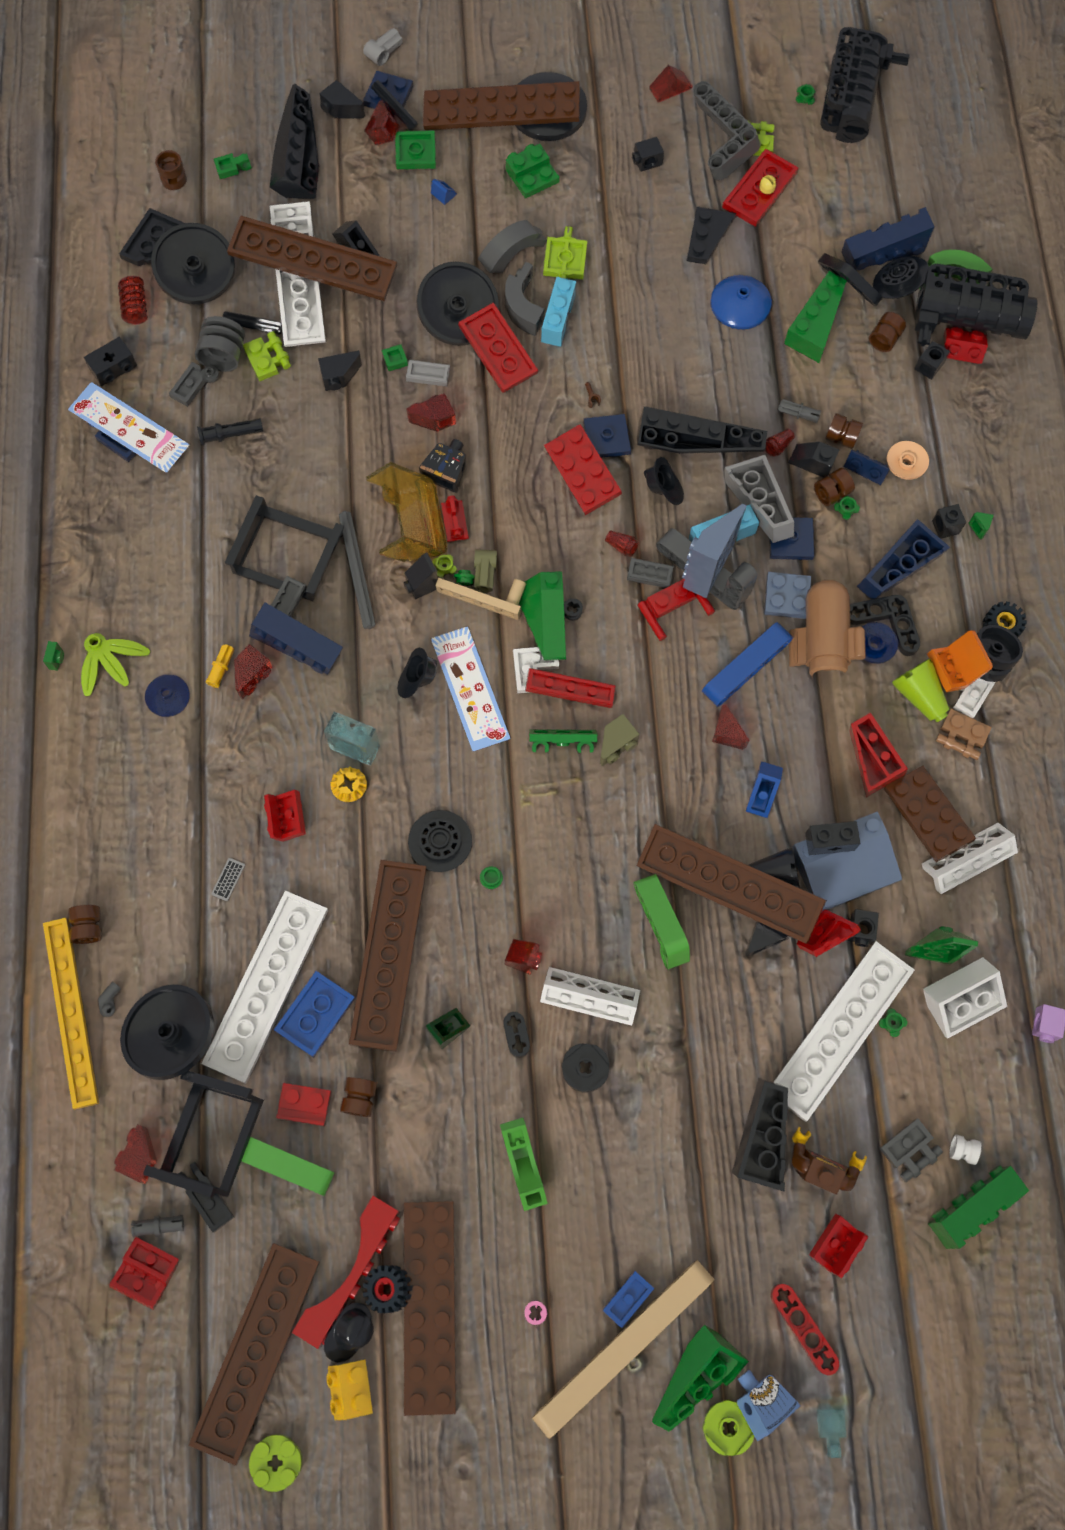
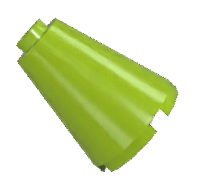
(924, 690)

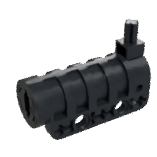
(973, 303)

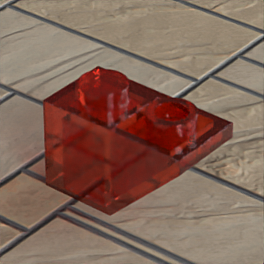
(382, 125)
(433, 413)
(249, 670)
(524, 956)
(136, 1155)

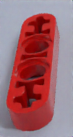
(805, 1328)

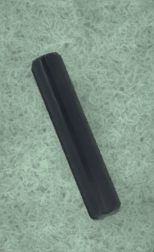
(394, 105)
(255, 322)

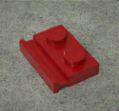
(303, 1104)

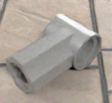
(379, 50)

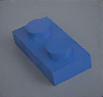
(628, 1299)

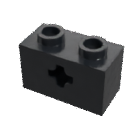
(110, 361)
(832, 838)

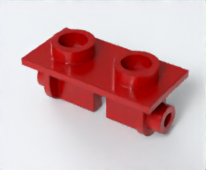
(454, 519)

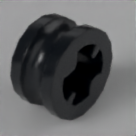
(570, 615)

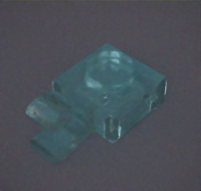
(832, 1426)

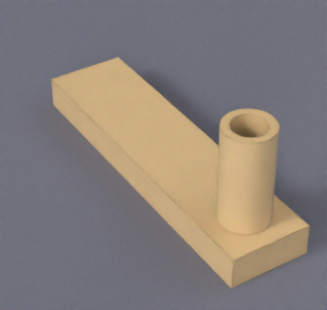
(508, 608)

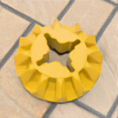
(358, 787)

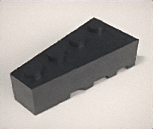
(764, 1137)

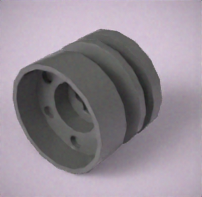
(220, 343)

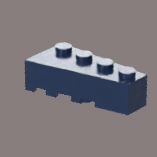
(889, 241)
(906, 557)
(294, 639)

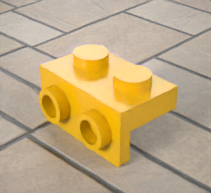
(349, 1390)

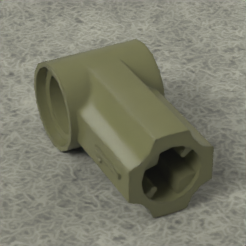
(484, 565)

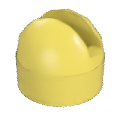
(768, 184)

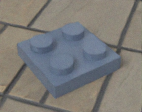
(786, 594)

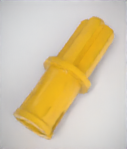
(220, 666)

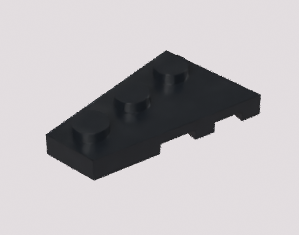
(707, 232)

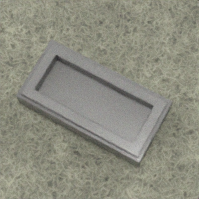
(428, 373)

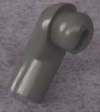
(106, 1000)

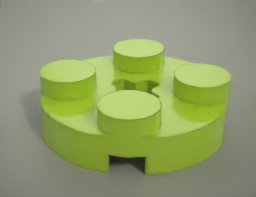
(713, 1429)
(263, 1452)

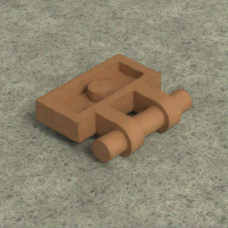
(966, 729)

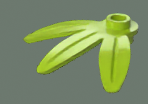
(102, 652)

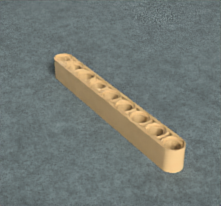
(622, 1349)

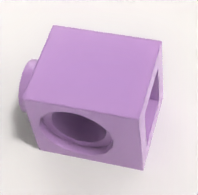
(1049, 1023)

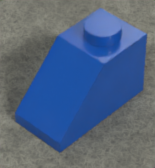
(764, 789)

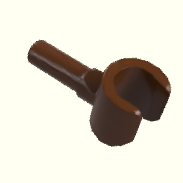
(592, 396)

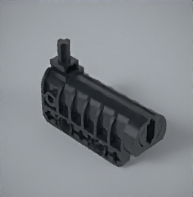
(857, 85)

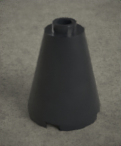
(779, 865)

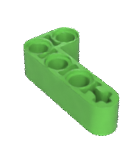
(666, 927)
(287, 1166)

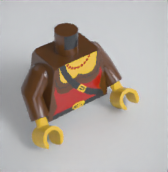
(822, 1170)

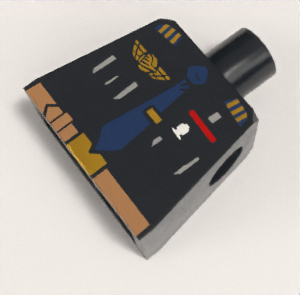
(445, 465)

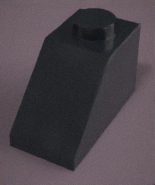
(341, 102)
(353, 236)
(339, 369)
(814, 457)
(421, 577)
(763, 938)

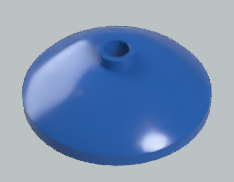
(737, 309)

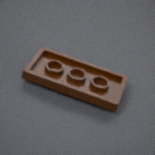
(929, 813)

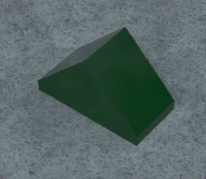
(447, 1027)

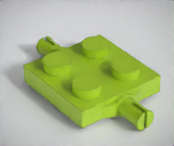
(565, 256)

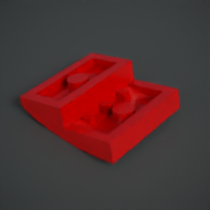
(144, 1273)

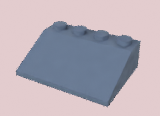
(711, 551)
(852, 873)

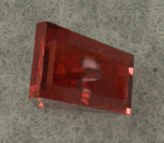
(669, 83)
(728, 730)

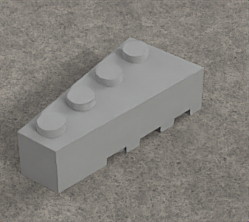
(756, 485)

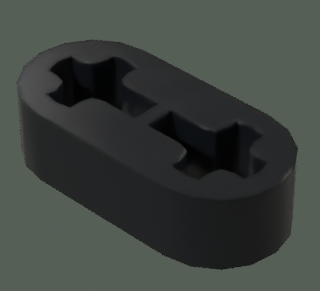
(522, 1033)

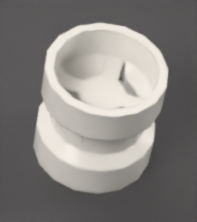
(965, 1149)

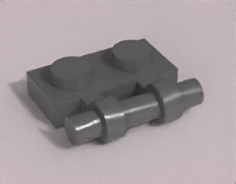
(907, 1143)

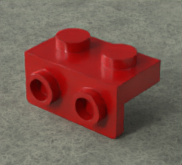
(965, 345)
(284, 815)
(838, 1246)

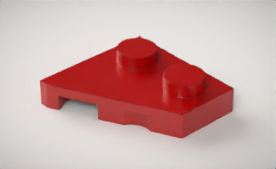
(828, 933)

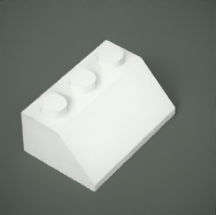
(966, 997)

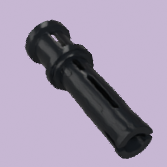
(219, 432)

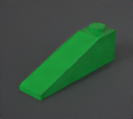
(544, 613)
(942, 946)
(703, 1368)

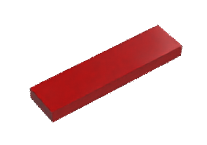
(570, 688)

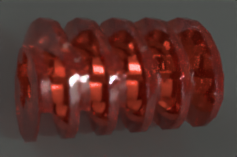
(132, 300)

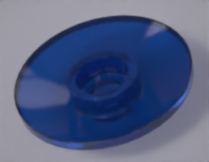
(884, 638)
(173, 702)

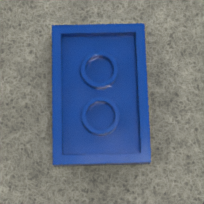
(314, 1014)

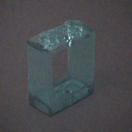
(356, 742)

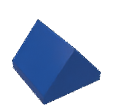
(442, 191)

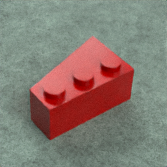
(875, 755)

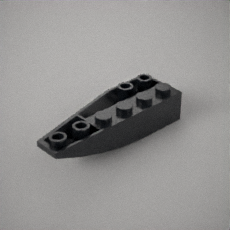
(295, 152)
(694, 434)

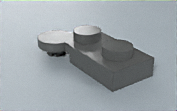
(192, 382)

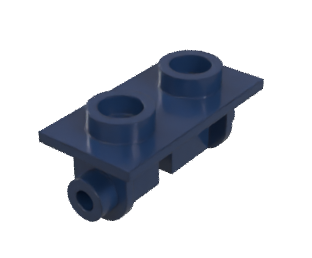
(866, 467)

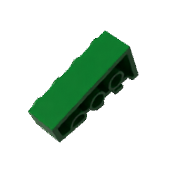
(813, 324)
(977, 1207)

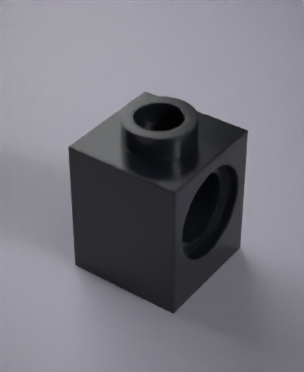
(648, 154)
(929, 366)
(949, 521)
(870, 920)

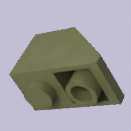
(617, 738)

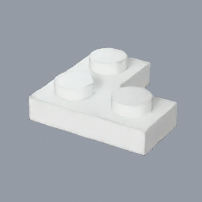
(529, 658)
(973, 697)

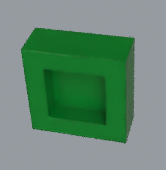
(394, 357)
(53, 656)

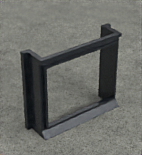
(250, 528)
(229, 1089)

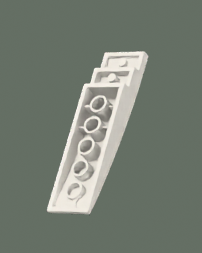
(297, 295)

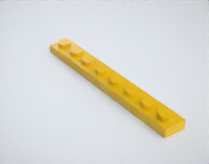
(70, 1014)

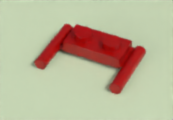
(667, 601)

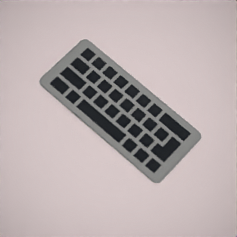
(228, 879)

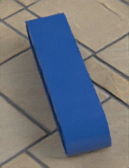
(747, 664)

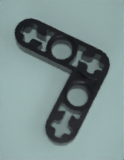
(848, 273)
(889, 612)

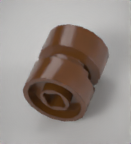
(171, 170)
(887, 331)
(844, 431)
(834, 486)
(84, 921)
(358, 1097)

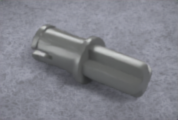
(799, 410)

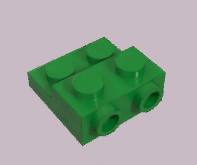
(531, 170)

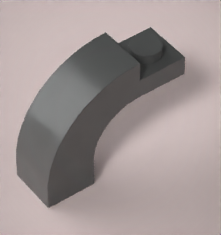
(508, 243)
(521, 311)

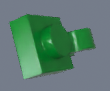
(228, 165)

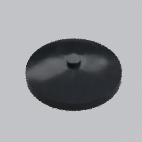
(553, 131)
(192, 263)
(449, 296)
(167, 1032)

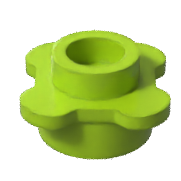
(447, 560)

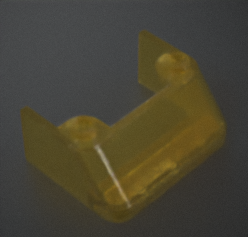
(416, 510)

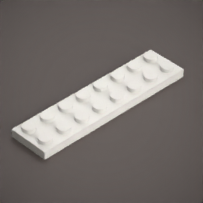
(265, 987)
(842, 1029)

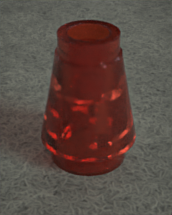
(777, 443)
(623, 543)

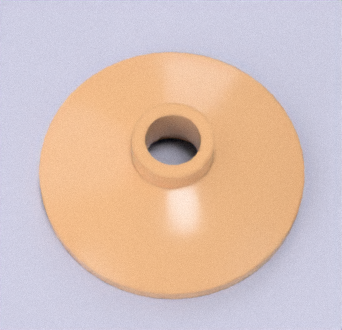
(911, 453)

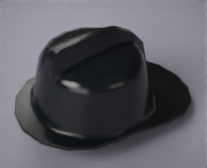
(663, 481)
(417, 673)
(349, 1333)

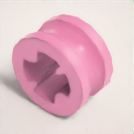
(543, 1313)

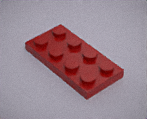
(748, 199)
(498, 347)
(583, 469)

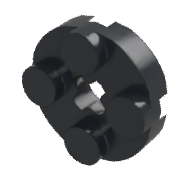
(582, 1081)

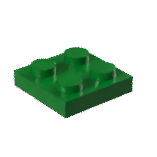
(415, 150)

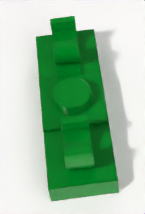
(562, 738)

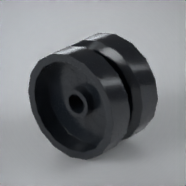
(1002, 649)

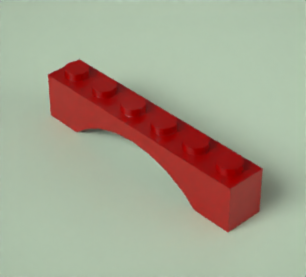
(375, 1224)

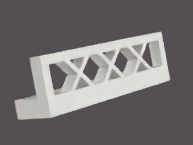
(974, 860)
(590, 999)

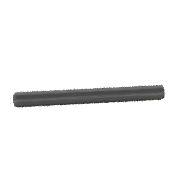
(357, 570)

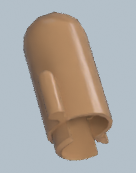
(828, 638)

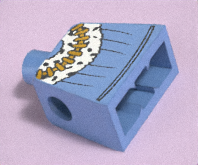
(764, 1404)

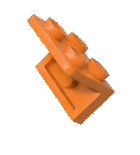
(961, 662)

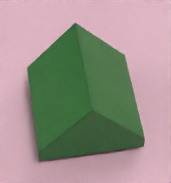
(980, 523)

